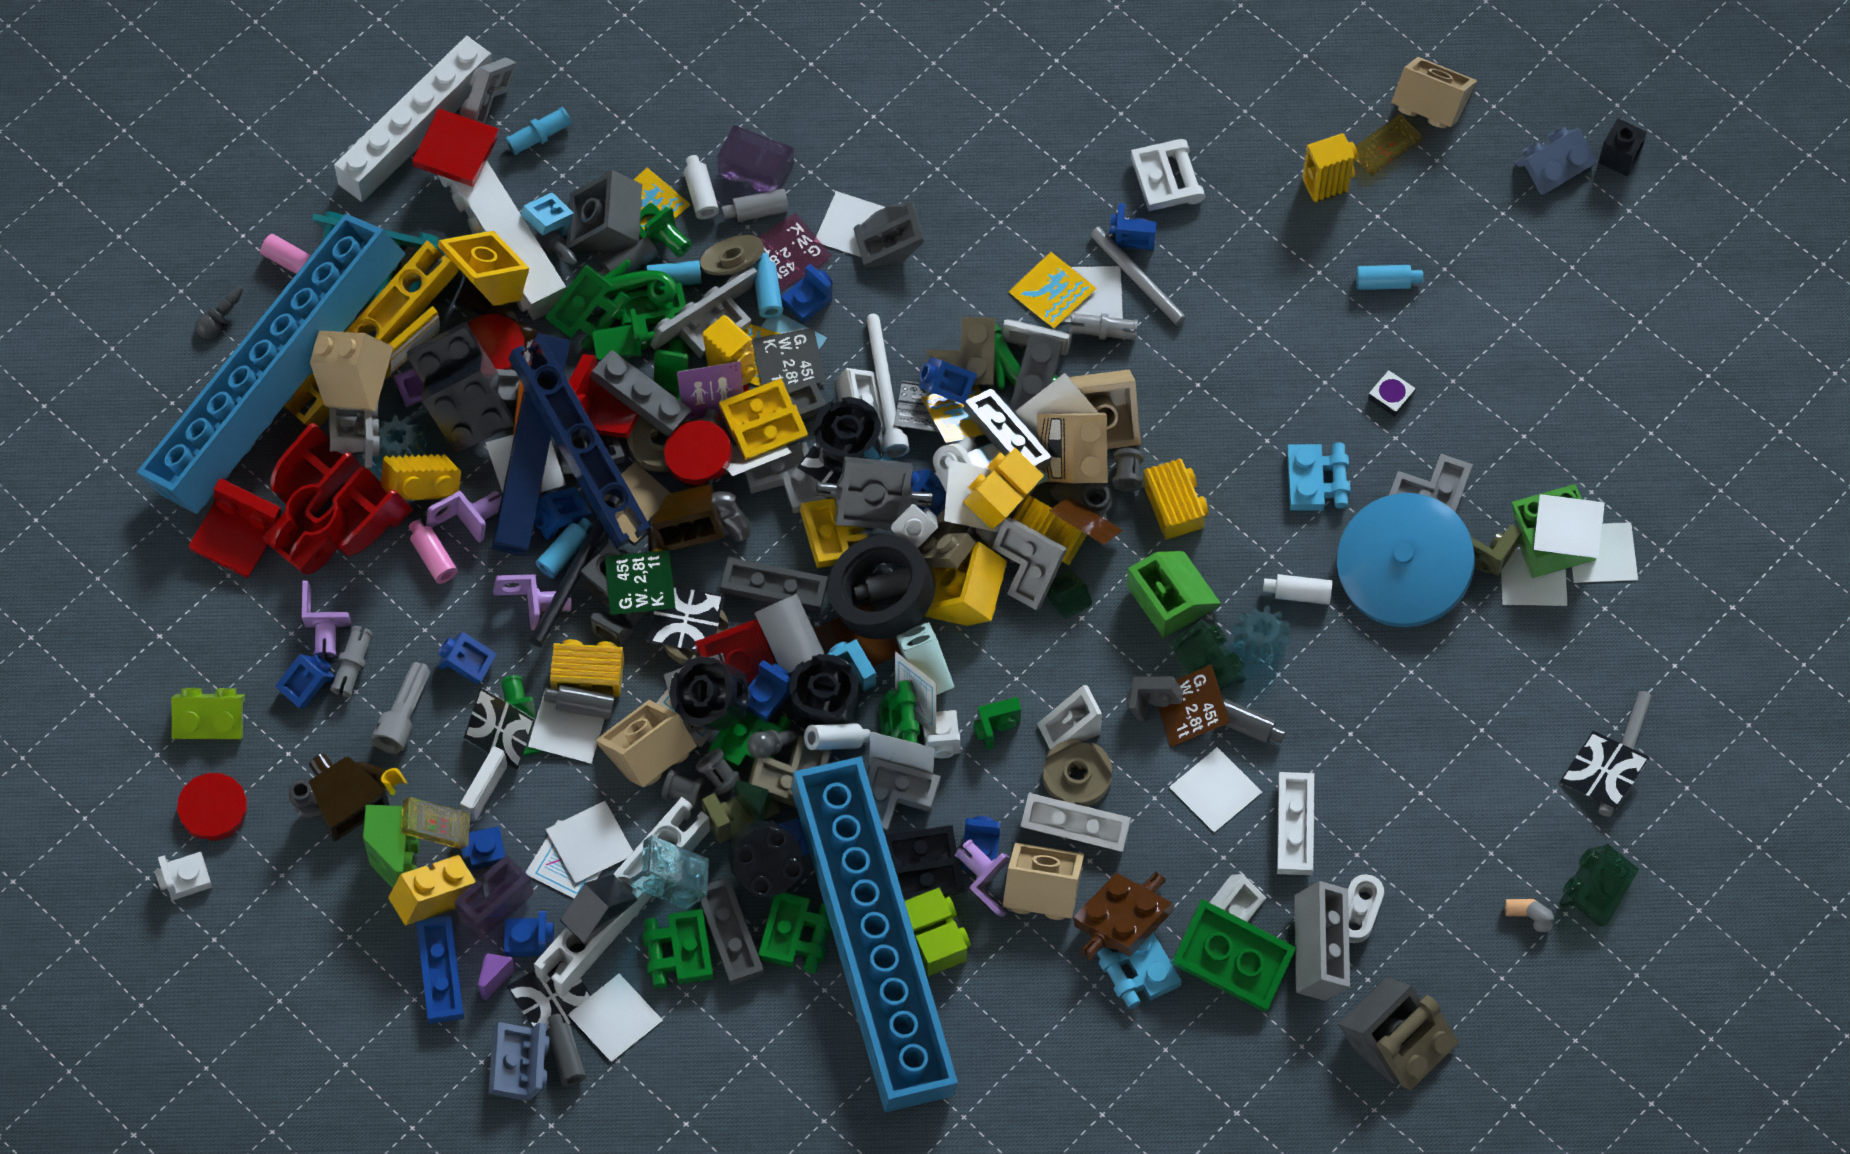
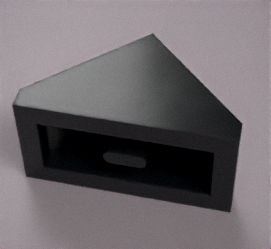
(596, 907)

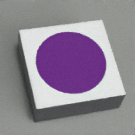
(1391, 393)

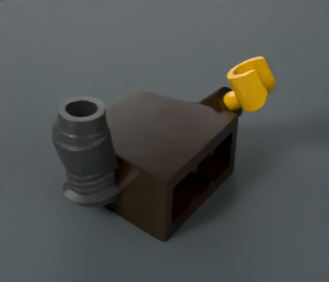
(696, 518)
(342, 792)

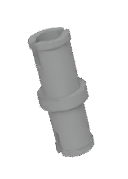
(1103, 326)
(351, 661)

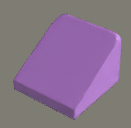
(409, 387)
(494, 973)

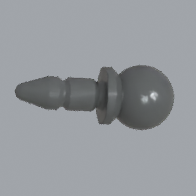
(555, 246)
(210, 325)
(770, 742)

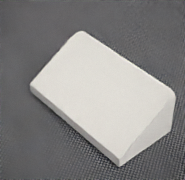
(1019, 333)
(860, 385)
(1239, 897)

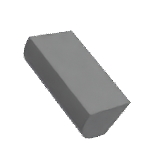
(789, 632)

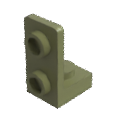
(1501, 549)
(730, 816)

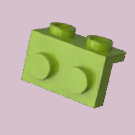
(207, 715)

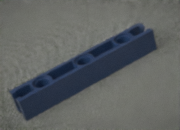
(566, 419)
(526, 464)

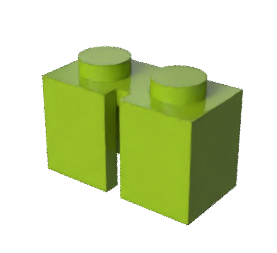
(936, 933)

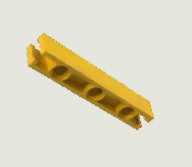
(386, 314)

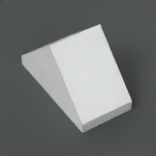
(1073, 719)

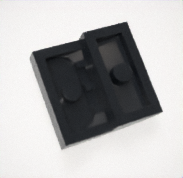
(926, 861)

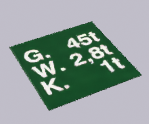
(640, 582)

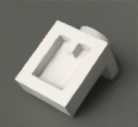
(915, 525)
(947, 735)
(183, 875)

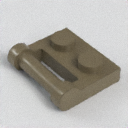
(1423, 1049)

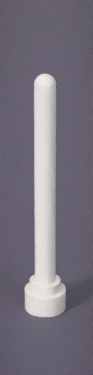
(894, 439)

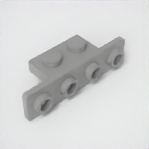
(699, 316)
(354, 432)

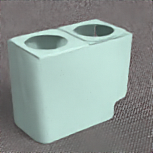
(926, 655)

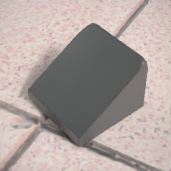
(610, 628)

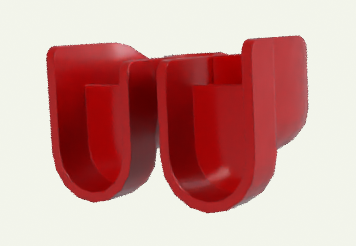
(306, 481)

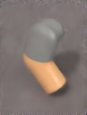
(1530, 907)

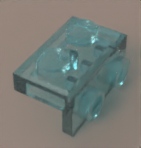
(672, 873)

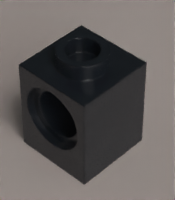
(1622, 147)

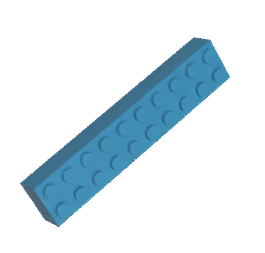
(270, 363)
(873, 935)

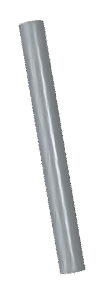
(1138, 276)
(1631, 733)

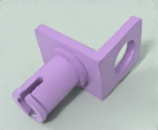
(469, 513)
(537, 600)
(324, 624)
(984, 870)

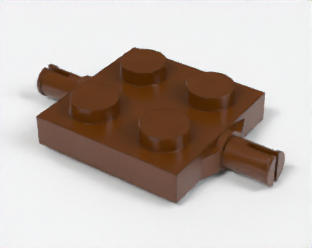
(1122, 915)

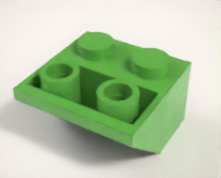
(1525, 519)
(1170, 591)
(387, 848)

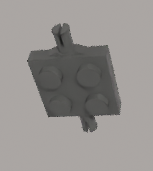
(872, 493)

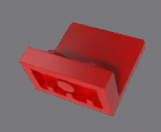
(604, 410)
(235, 528)

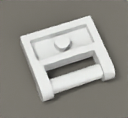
(1158, 179)

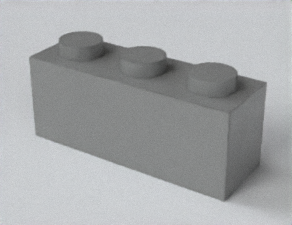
(1322, 941)

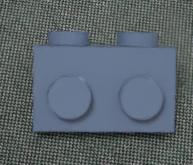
(1557, 159)
(518, 1061)

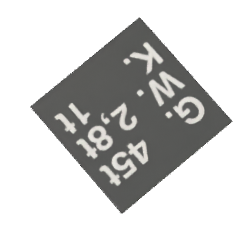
(789, 356)

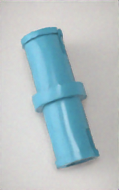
(538, 131)

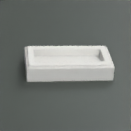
(484, 783)

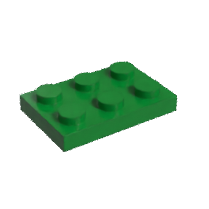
(1233, 955)

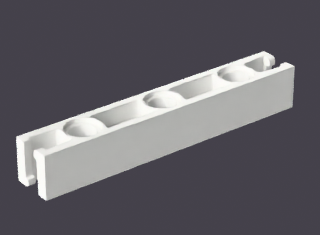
(580, 962)

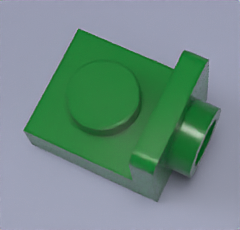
(998, 716)

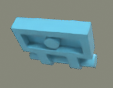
(1306, 476)
(1151, 972)

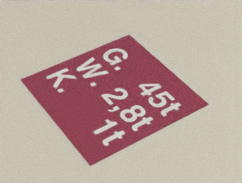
(792, 249)

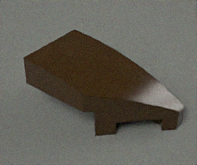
(474, 300)

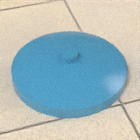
(1405, 560)

